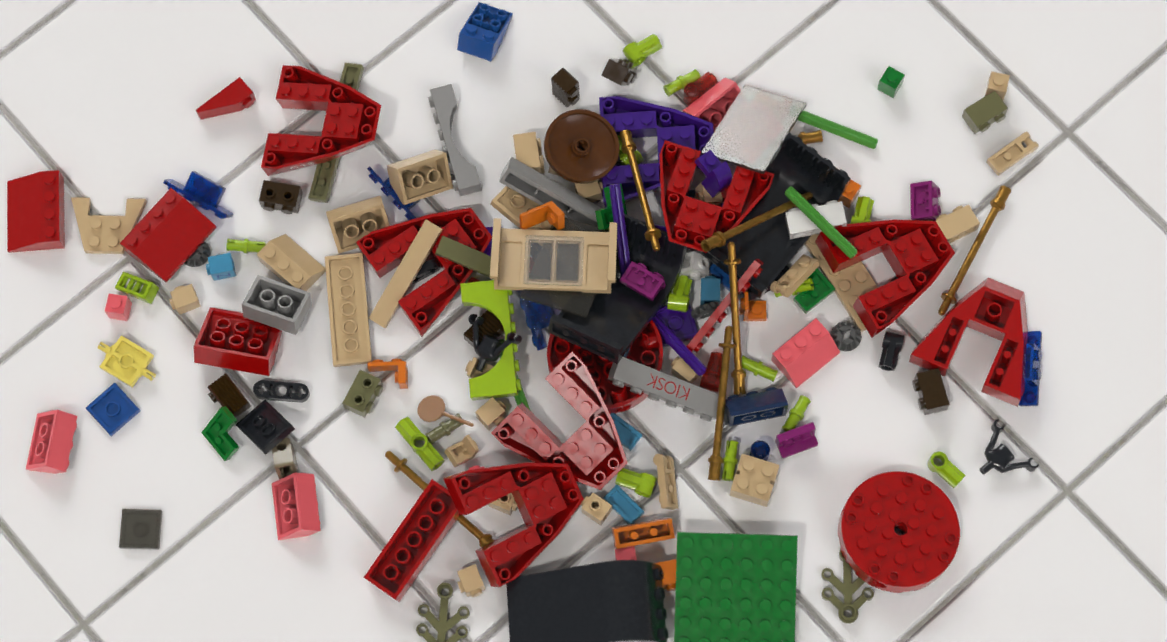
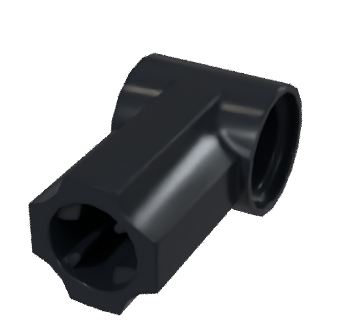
(891, 346)

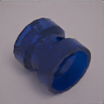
(761, 448)

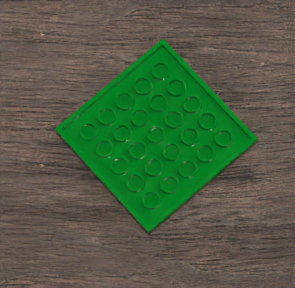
(735, 587)

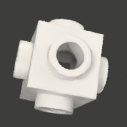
(695, 265)

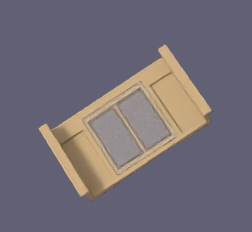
(553, 259)

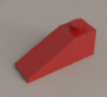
(229, 100)

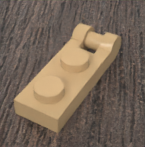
(1012, 153)
(795, 276)
(666, 481)

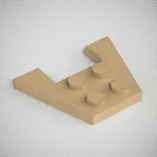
(105, 233)

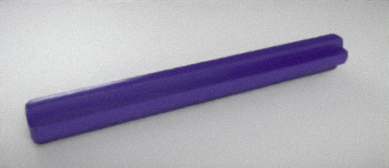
(618, 217)
(679, 347)

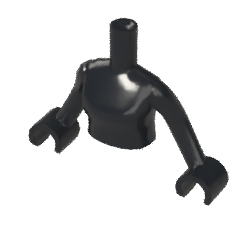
(489, 348)
(1001, 456)

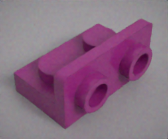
(925, 201)
(643, 281)
(796, 440)

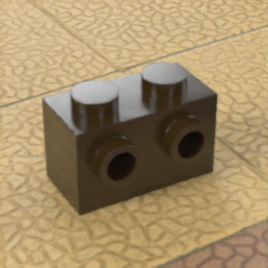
(620, 71)
(280, 197)
(931, 391)

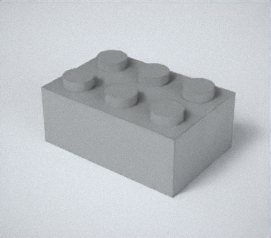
(276, 304)

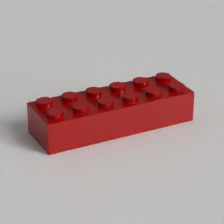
(414, 541)

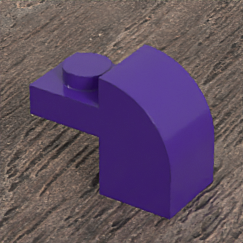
(717, 174)

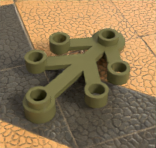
(847, 589)
(443, 626)

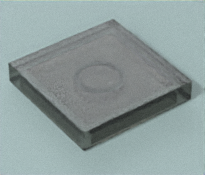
(140, 529)

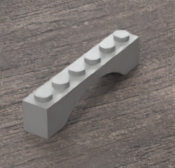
(465, 173)

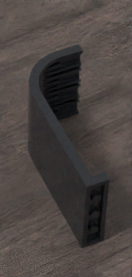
(769, 241)
(623, 315)
(589, 604)

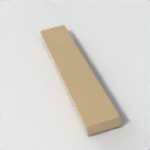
(405, 273)

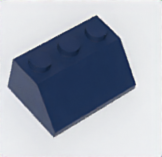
(756, 406)

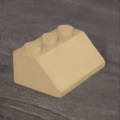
(420, 176)
(356, 221)
(290, 263)

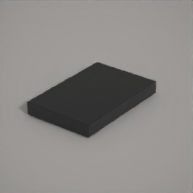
(265, 426)

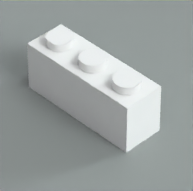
(800, 225)

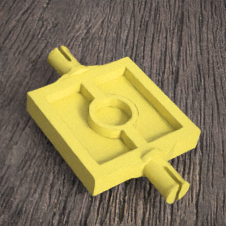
(126, 361)

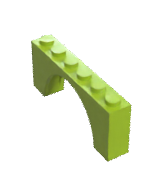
(502, 378)

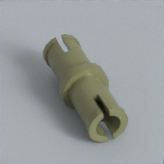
(443, 430)

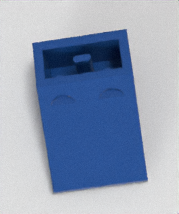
(484, 31)

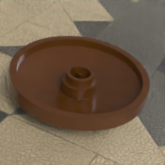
(585, 131)

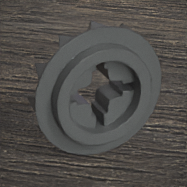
(197, 259)
(704, 310)
(848, 344)

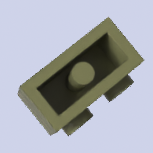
(985, 112)
(363, 393)

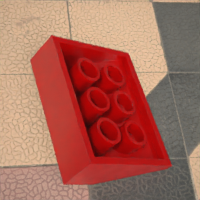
(36, 212)
(168, 235)
(236, 343)

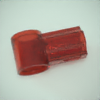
(699, 87)
(711, 378)

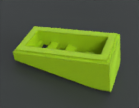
(146, 294)

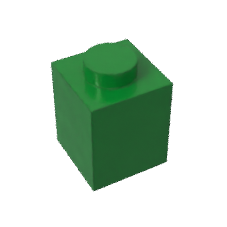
(891, 82)

